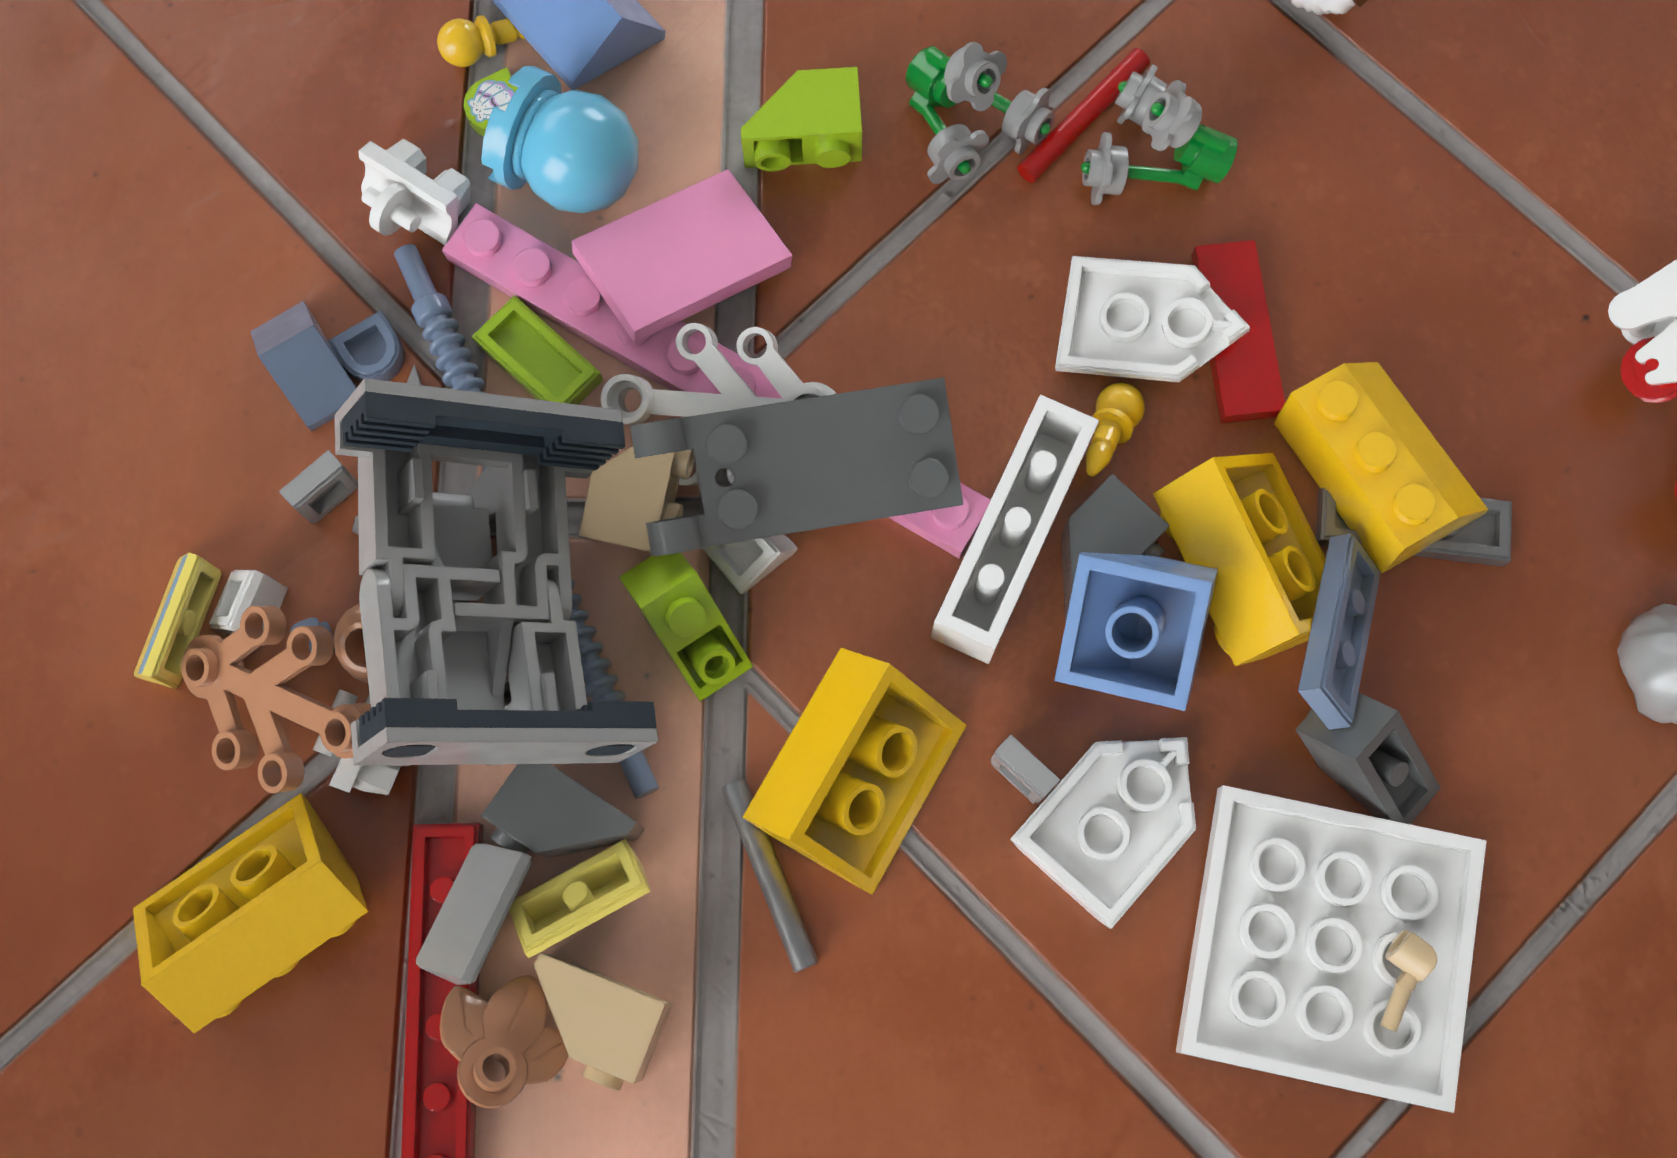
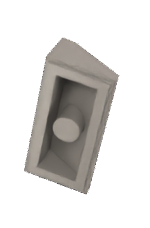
(473, 913)

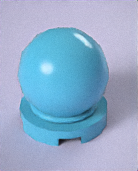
(566, 145)

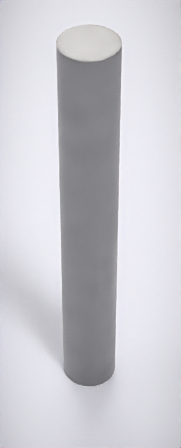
(771, 879)

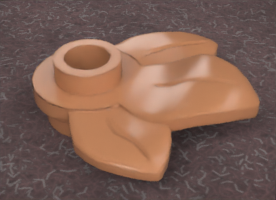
(505, 1031)

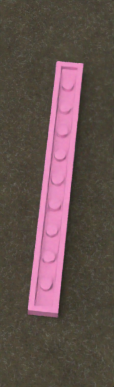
(566, 295)

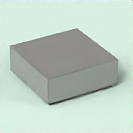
(320, 488)
(1023, 770)

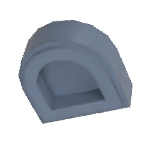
(370, 349)

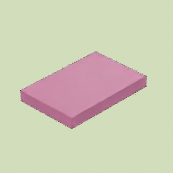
(681, 255)

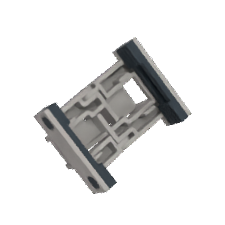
(442, 663)

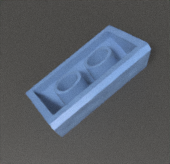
(583, 35)

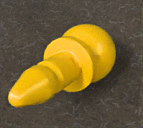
(465, 42)
(1118, 411)

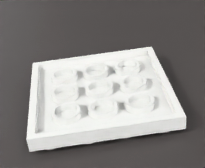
(1297, 941)

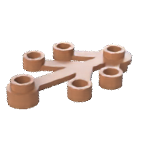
(216, 671)

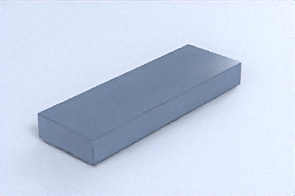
(1340, 632)

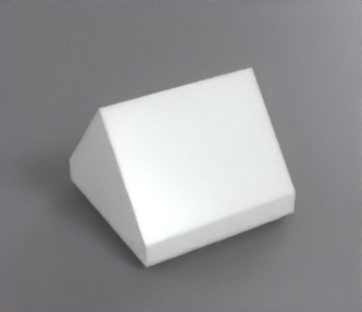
(242, 591)

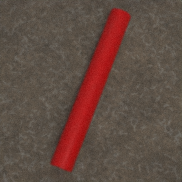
(1081, 117)

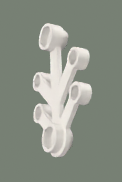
(733, 389)

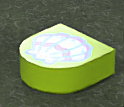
(484, 95)

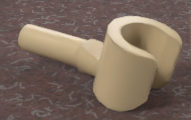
(1416, 961)

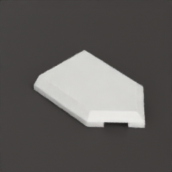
(1142, 320)
(1113, 823)

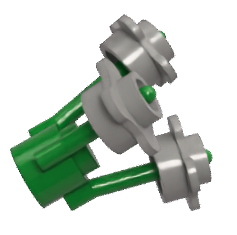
(974, 78)
(1172, 122)

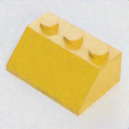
(1377, 462)
(1251, 528)
(856, 769)
(245, 915)

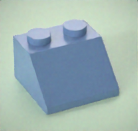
(1136, 627)

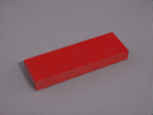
(1247, 370)

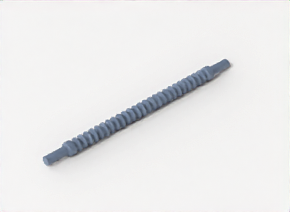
(434, 315)

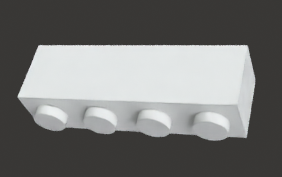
(1013, 529)

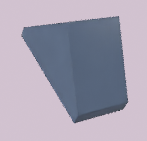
(303, 365)

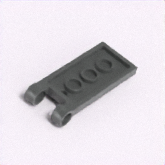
(809, 464)

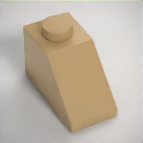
(602, 1020)

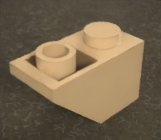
(632, 493)

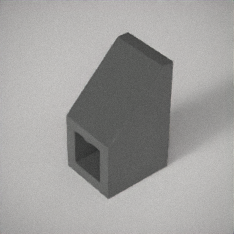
(1110, 523)

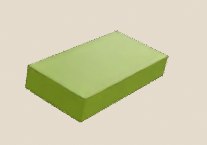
(536, 355)

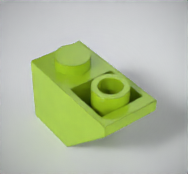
(807, 122)
(686, 622)

